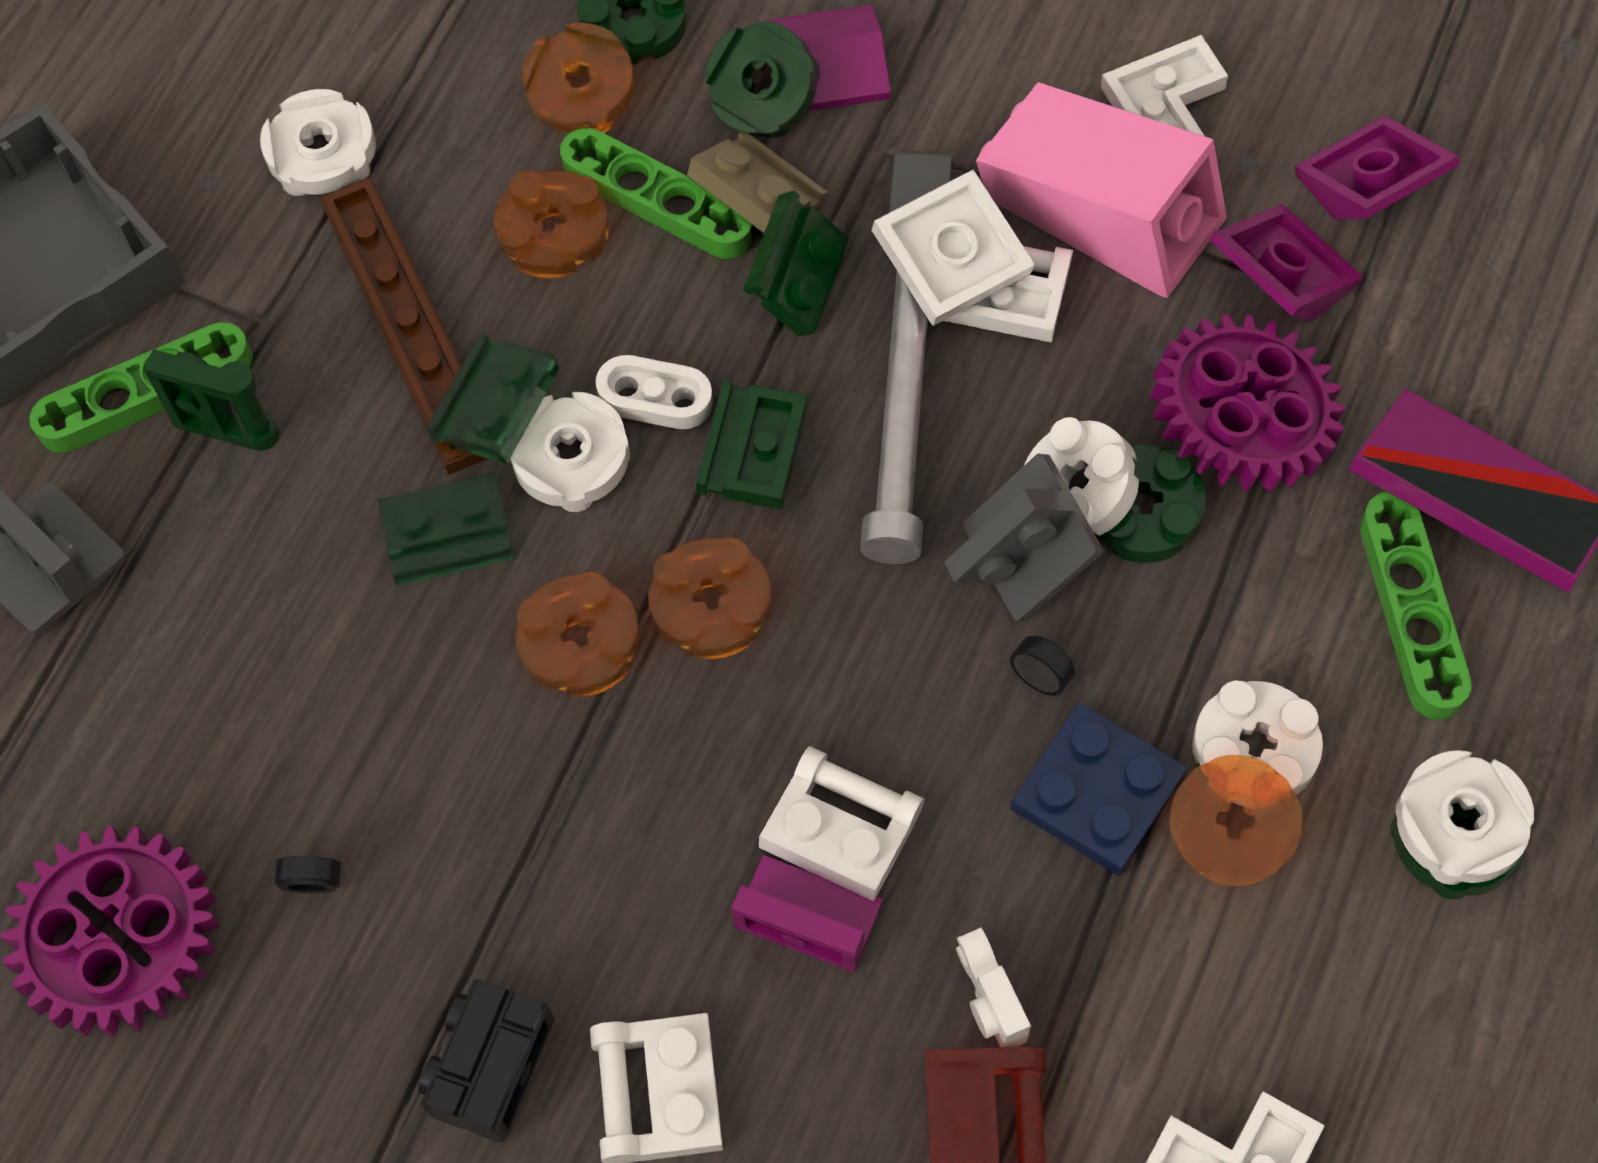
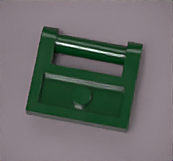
(197, 397)

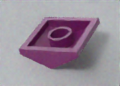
(848, 54)
(1373, 169)
(1288, 261)

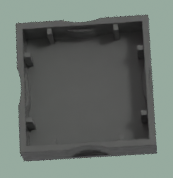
(70, 254)

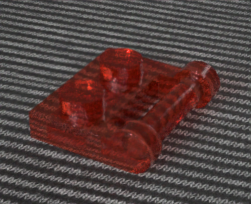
(964, 1103)

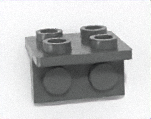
(1026, 539)
(50, 556)

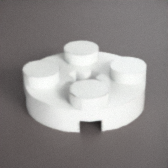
(322, 169)
(1106, 463)
(577, 480)
(1263, 708)
(1452, 851)

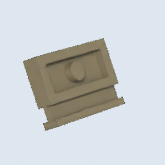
(751, 178)

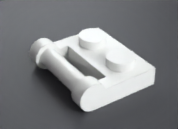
(1028, 305)
(832, 840)
(679, 1088)

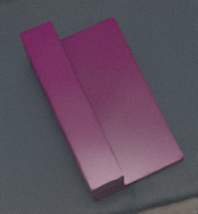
(805, 913)

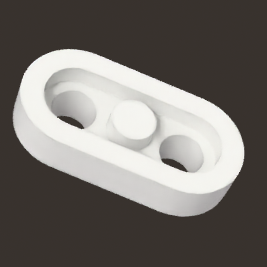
(658, 389)

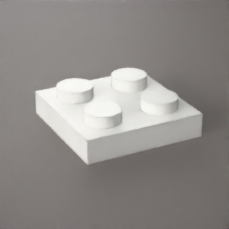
(952, 247)

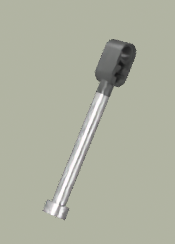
(892, 530)

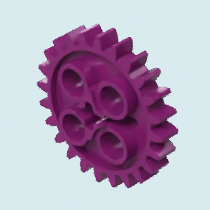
(1247, 403)
(67, 975)

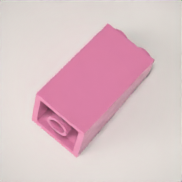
(1108, 184)

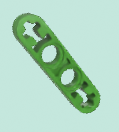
(660, 187)
(130, 376)
(1423, 602)

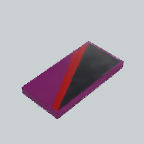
(1482, 489)

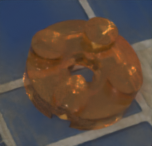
(566, 53)
(547, 194)
(716, 564)
(569, 602)
(1259, 849)

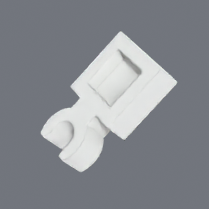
(996, 1006)

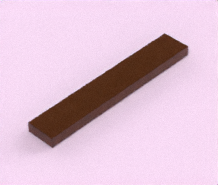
(398, 303)

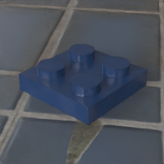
(1098, 788)

